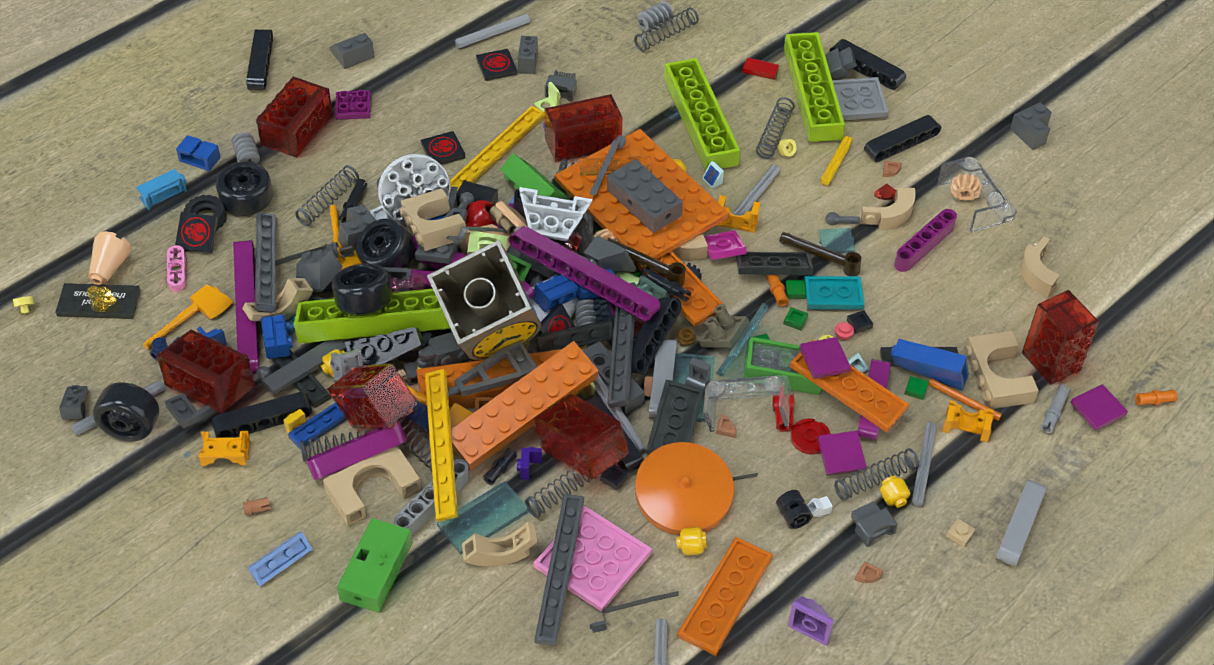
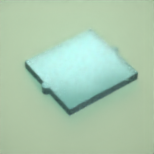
(837, 240)

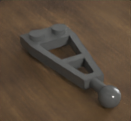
(445, 253)
(517, 357)
(186, 413)

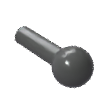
(833, 219)

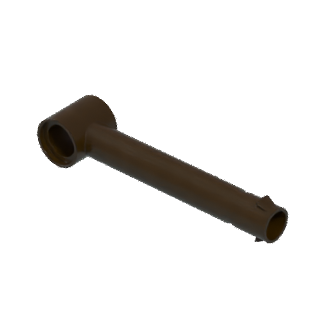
(850, 261)
(674, 272)

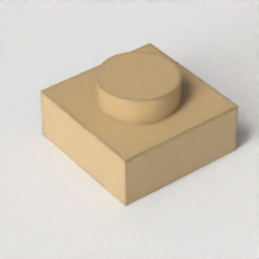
(960, 532)

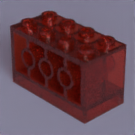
(294, 116)
(582, 127)
(1060, 337)
(206, 370)
(373, 396)
(581, 436)

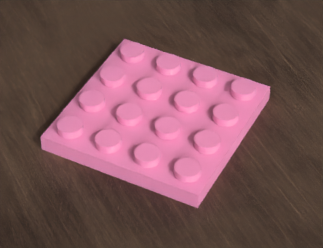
(601, 561)

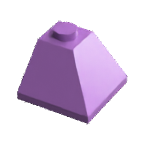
(811, 620)

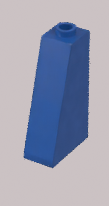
(932, 363)

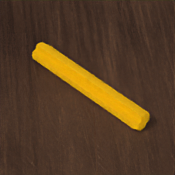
(836, 160)

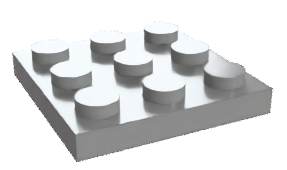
(860, 98)

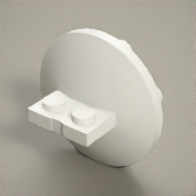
(408, 178)

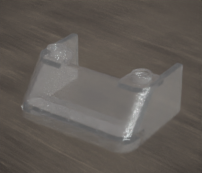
(1000, 207)
(745, 388)

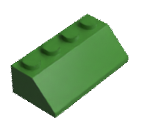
(527, 176)

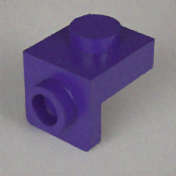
(528, 456)

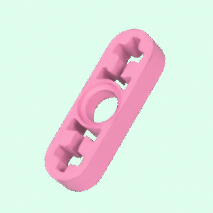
(180, 274)

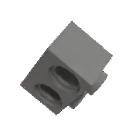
(527, 54)

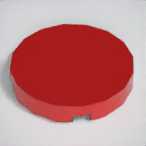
(805, 435)

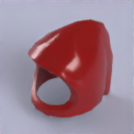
(478, 215)

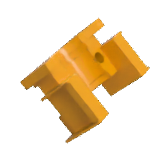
(744, 222)
(971, 422)
(230, 448)

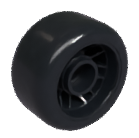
(244, 188)
(385, 244)
(362, 289)
(126, 411)

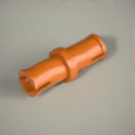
(778, 290)
(1155, 397)

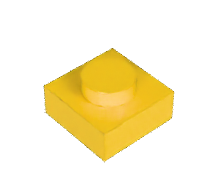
(294, 420)

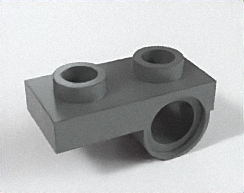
(698, 374)
(73, 402)

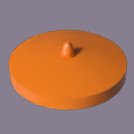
(684, 488)

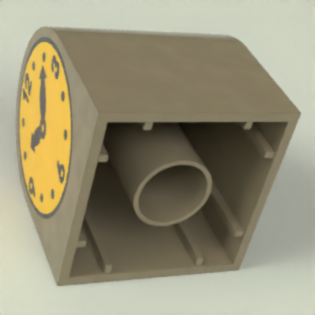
(485, 302)

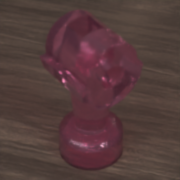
(415, 281)

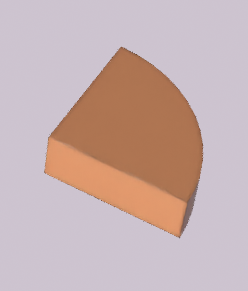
(891, 168)
(648, 385)
(726, 427)
(868, 573)

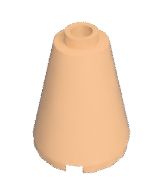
(107, 256)

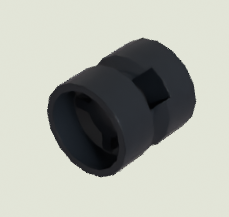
(794, 509)

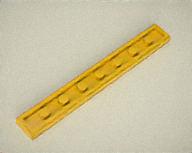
(498, 147)
(441, 446)

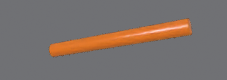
(961, 397)

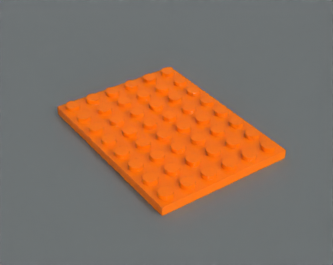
(699, 208)

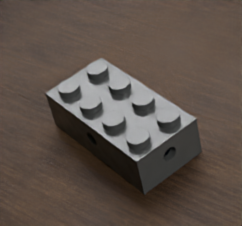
(644, 195)

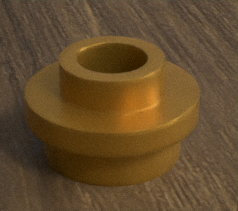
(686, 336)

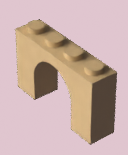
(431, 232)
(996, 390)
(387, 464)

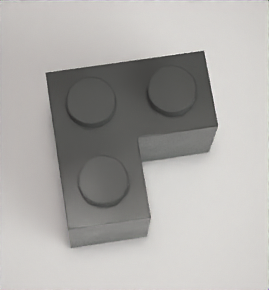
(1032, 125)
(356, 220)

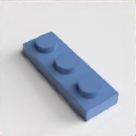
(279, 558)

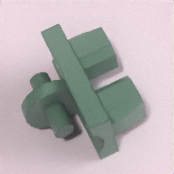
(652, 288)

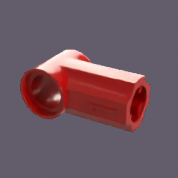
(778, 418)

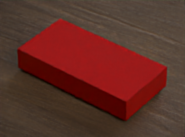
(760, 68)

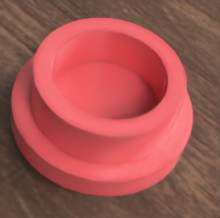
(844, 331)

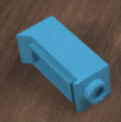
(161, 188)

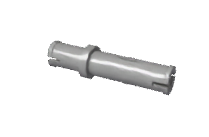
(1053, 414)

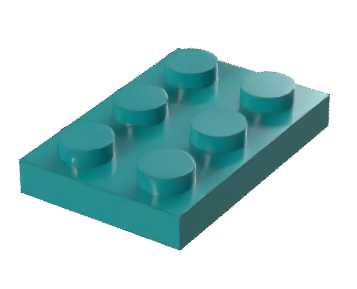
(834, 292)

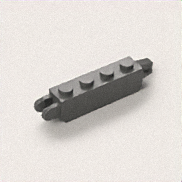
(441, 351)

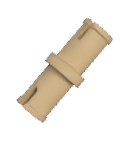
(502, 220)

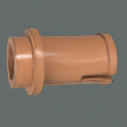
(256, 506)

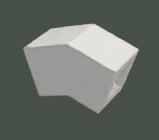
(820, 507)

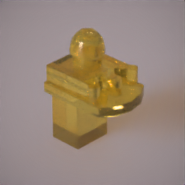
(100, 298)

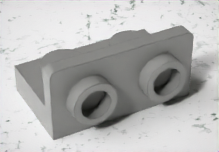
(345, 362)

